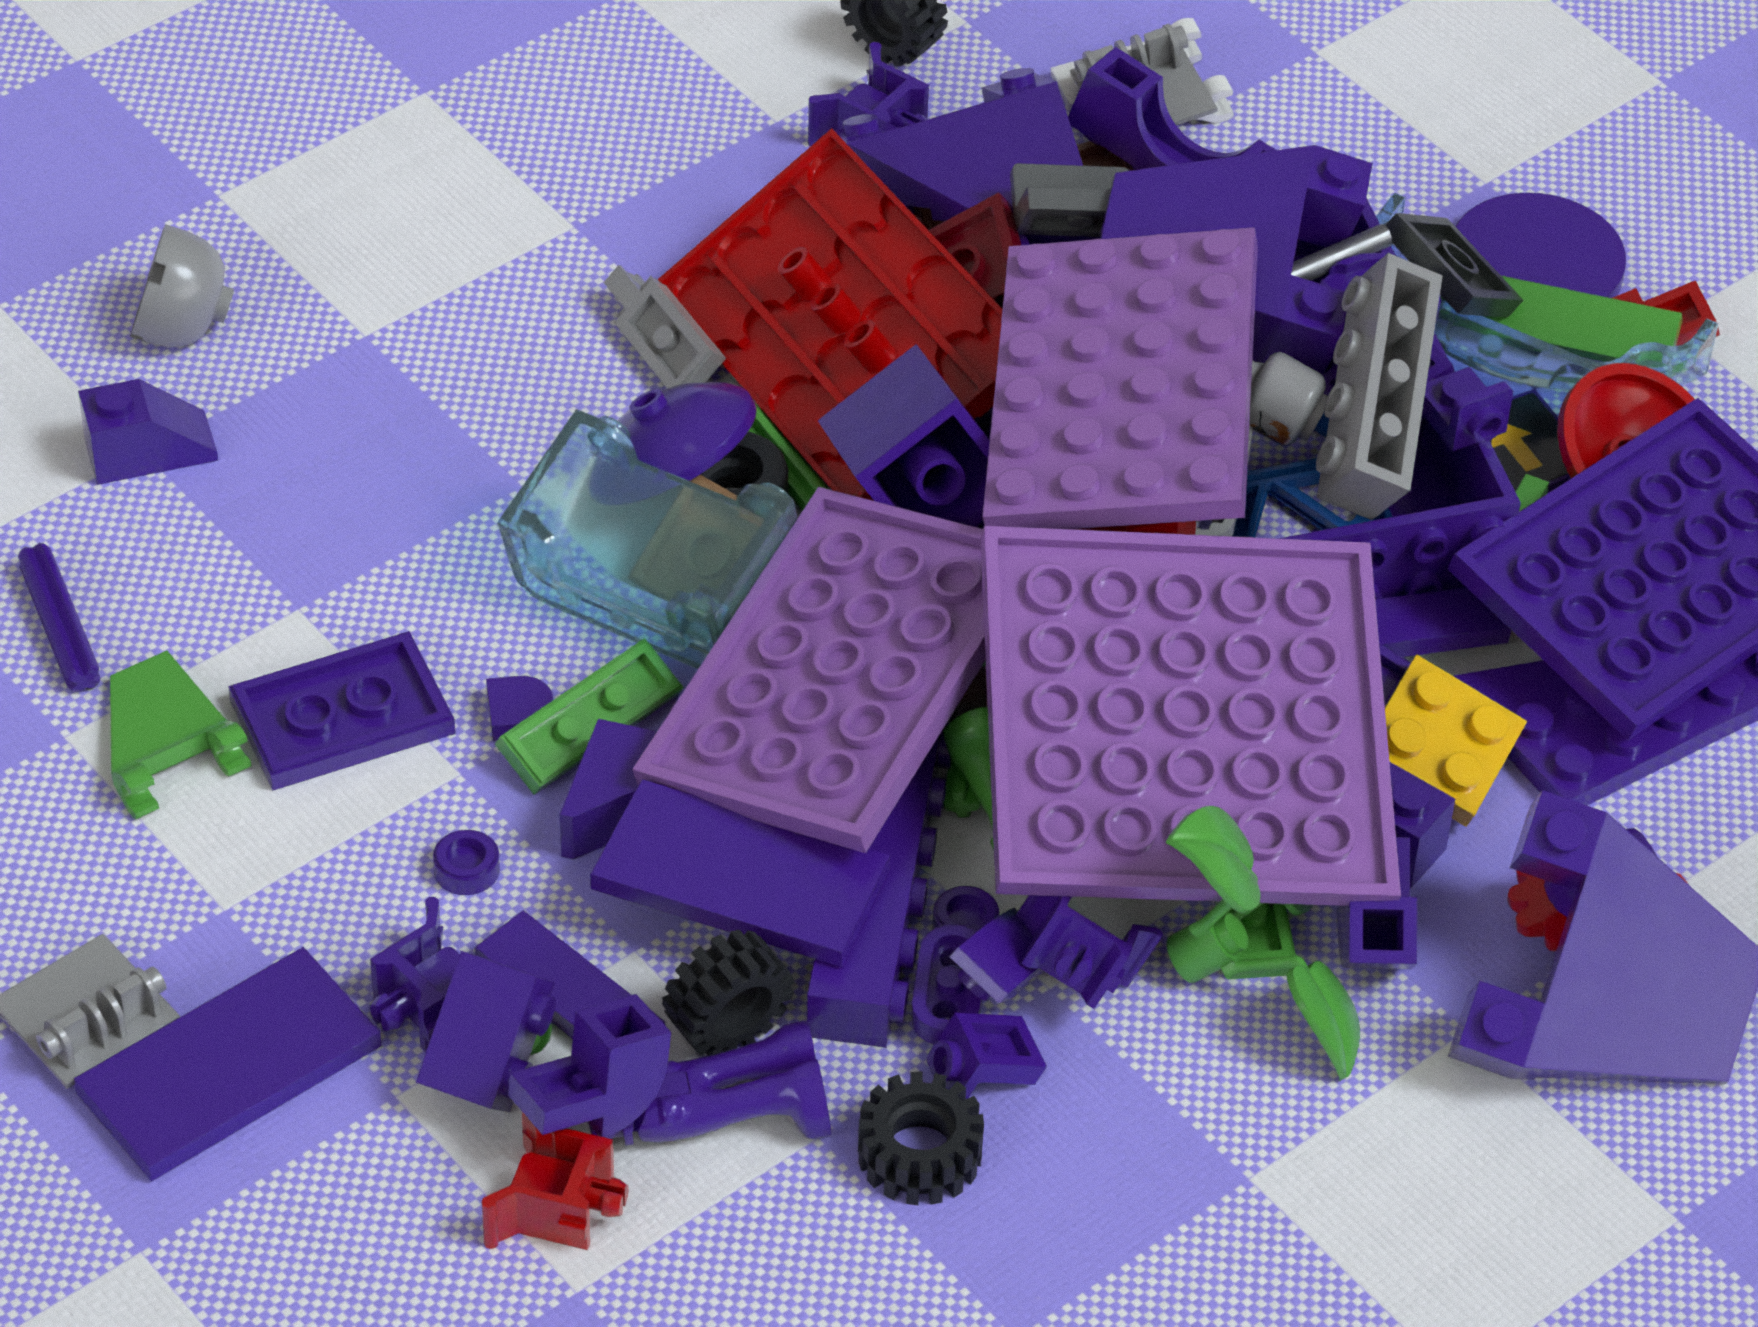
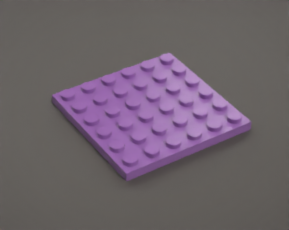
(1177, 681)

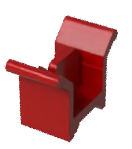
(555, 1189)

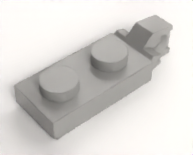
(662, 330)

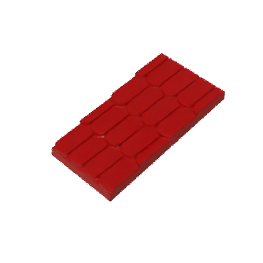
(826, 290)

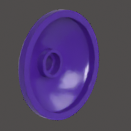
(689, 425)

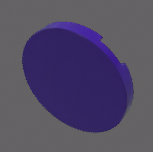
(1547, 242)

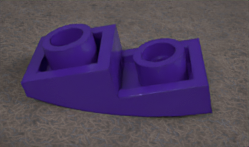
(994, 959)

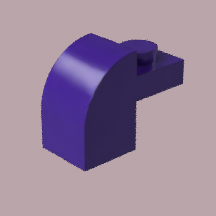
(1381, 931)
(609, 1077)

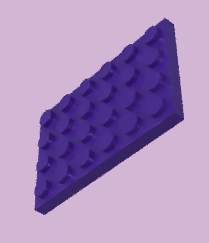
(1634, 569)

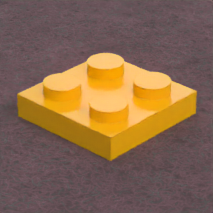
(1449, 734)

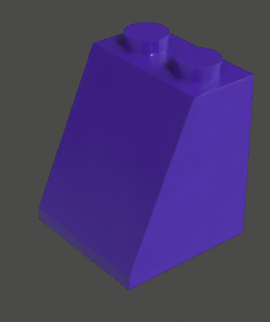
(913, 442)

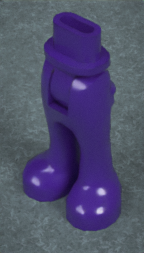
(783, 1083)

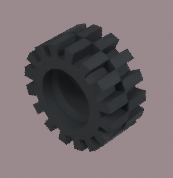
(900, 26)
(728, 993)
(920, 1106)

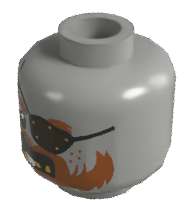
(1286, 399)

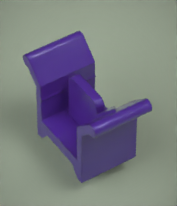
(889, 95)
(1081, 950)
(413, 977)

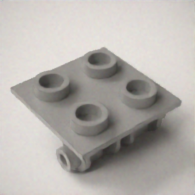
(1165, 54)
(86, 1008)

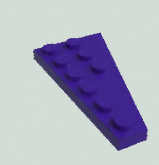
(1581, 755)

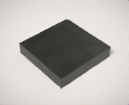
(1468, 278)

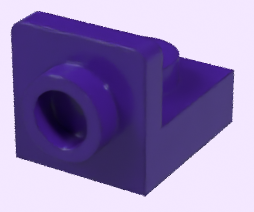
(1466, 409)
(986, 1051)

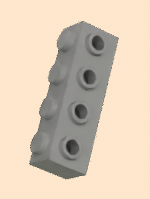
(1378, 386)

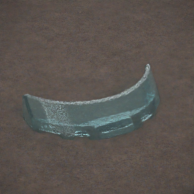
(1540, 365)

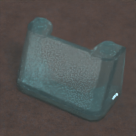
(638, 543)

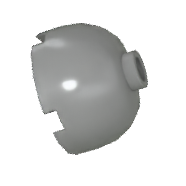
(181, 291)

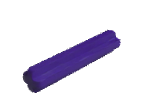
(59, 617)

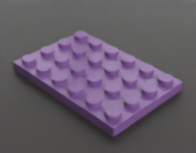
(1124, 382)
(831, 672)

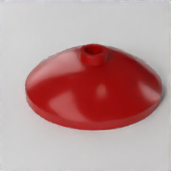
(1612, 409)

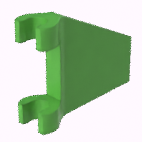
(161, 721)

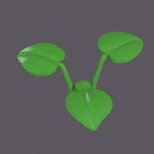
(1217, 940)

